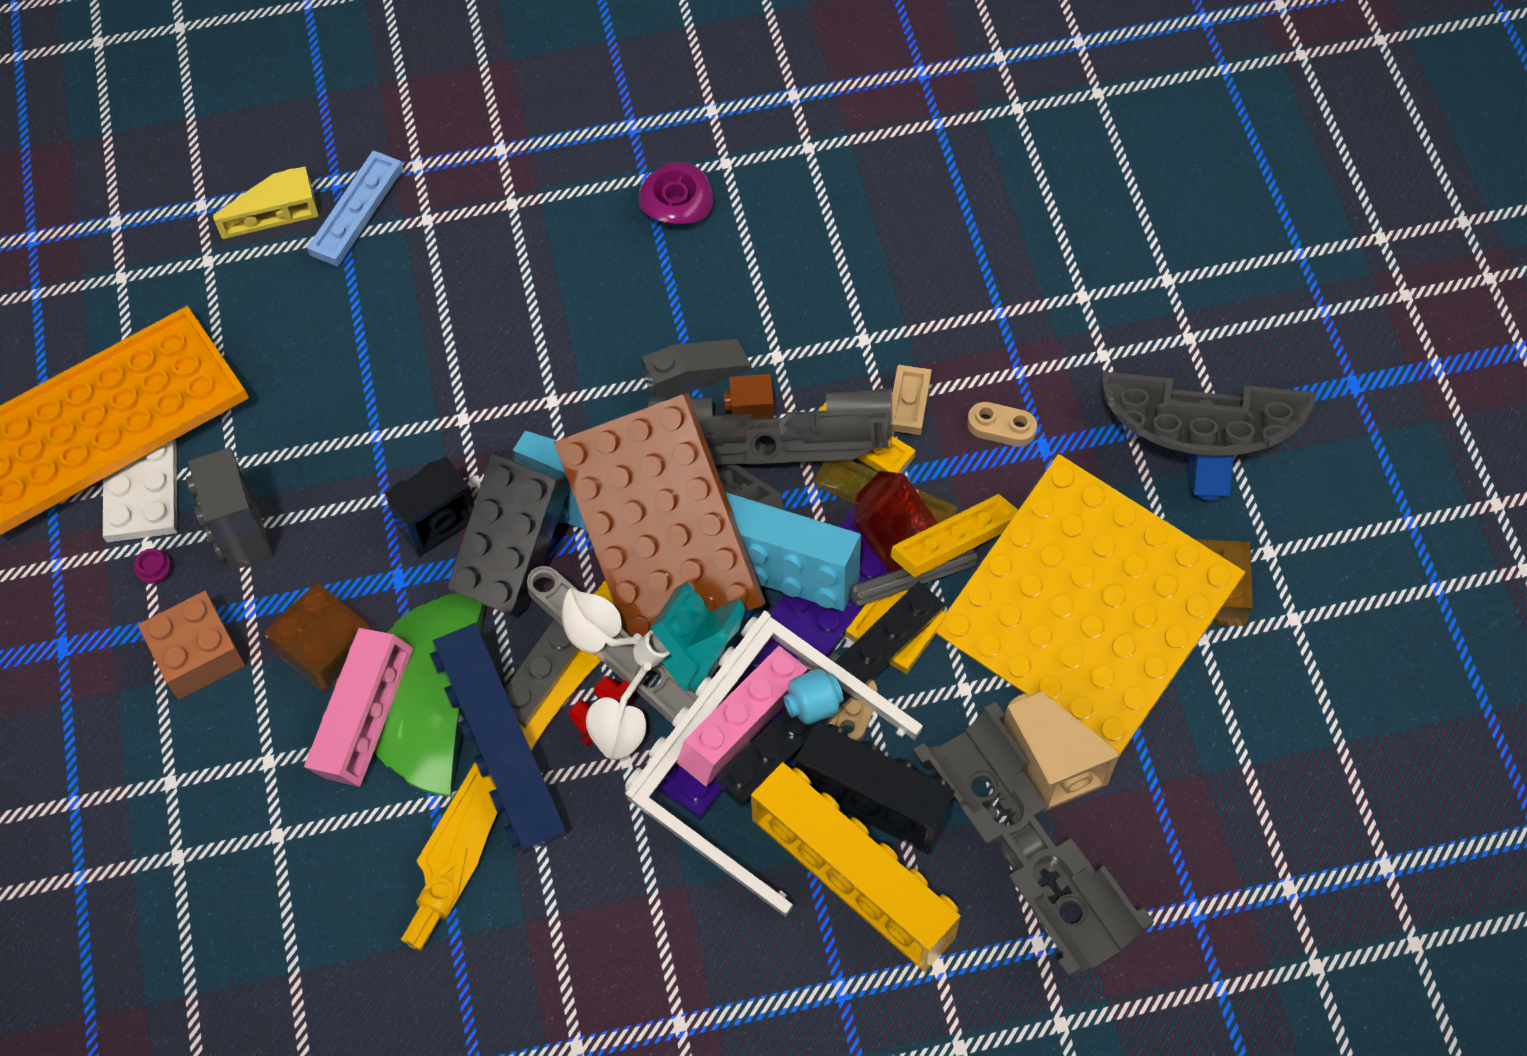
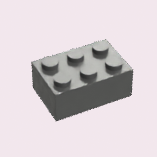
(228, 509)

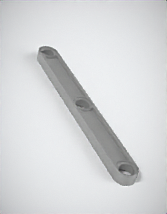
(666, 697)

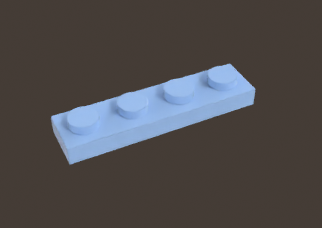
(355, 208)

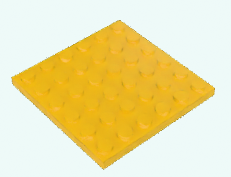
(1090, 602)

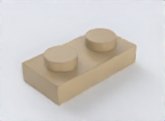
(910, 399)

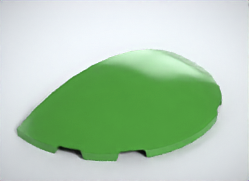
(422, 729)

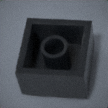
(431, 505)

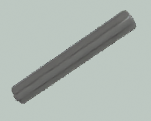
(902, 580)

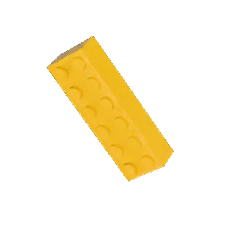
(855, 866)

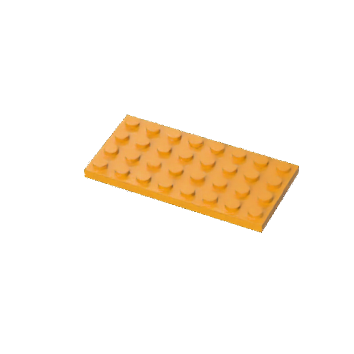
(109, 413)

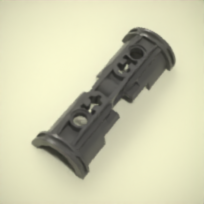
(845, 431)
(1107, 916)

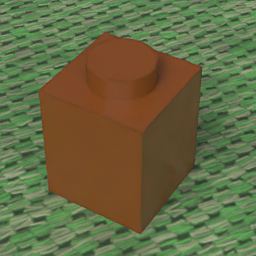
(750, 396)

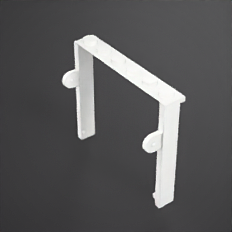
(710, 695)

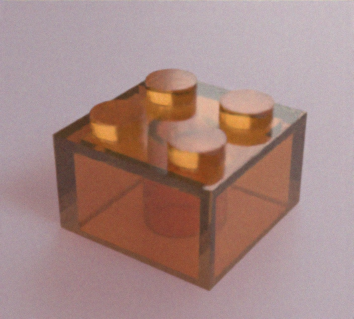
(316, 636)

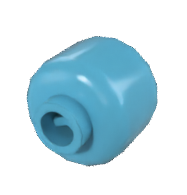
(813, 696)

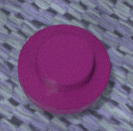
(152, 566)

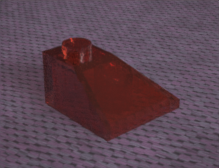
(890, 512)

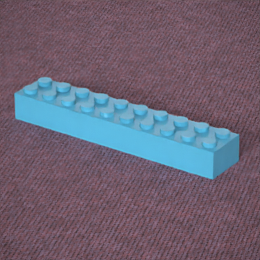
(784, 548)

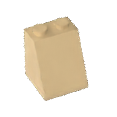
(1061, 751)

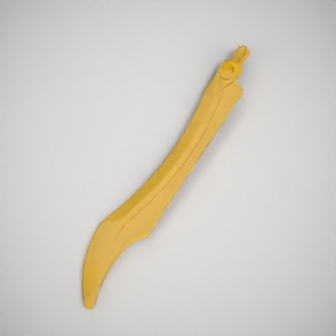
(464, 828)

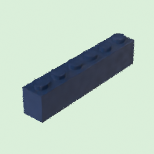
(499, 739)

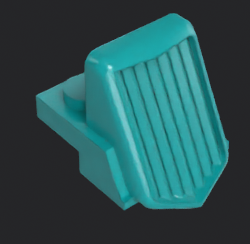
(694, 634)

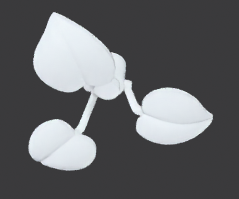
(589, 625)

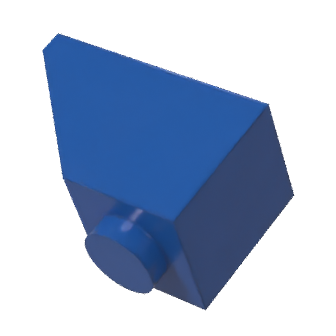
(1209, 475)

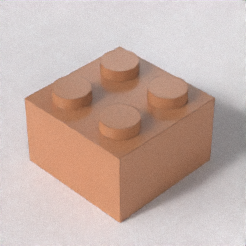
(191, 645)

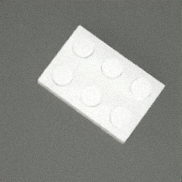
(142, 497)

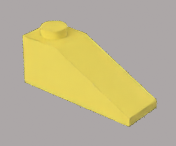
(271, 203)

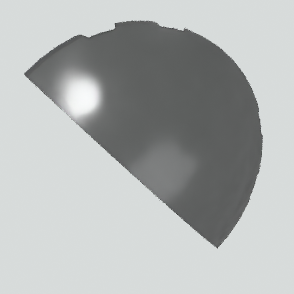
(1206, 421)

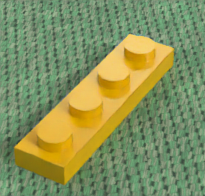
(954, 536)

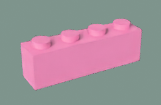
(358, 707)
(739, 717)

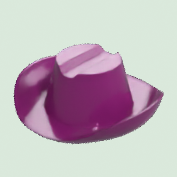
(676, 194)

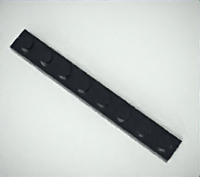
(863, 660)

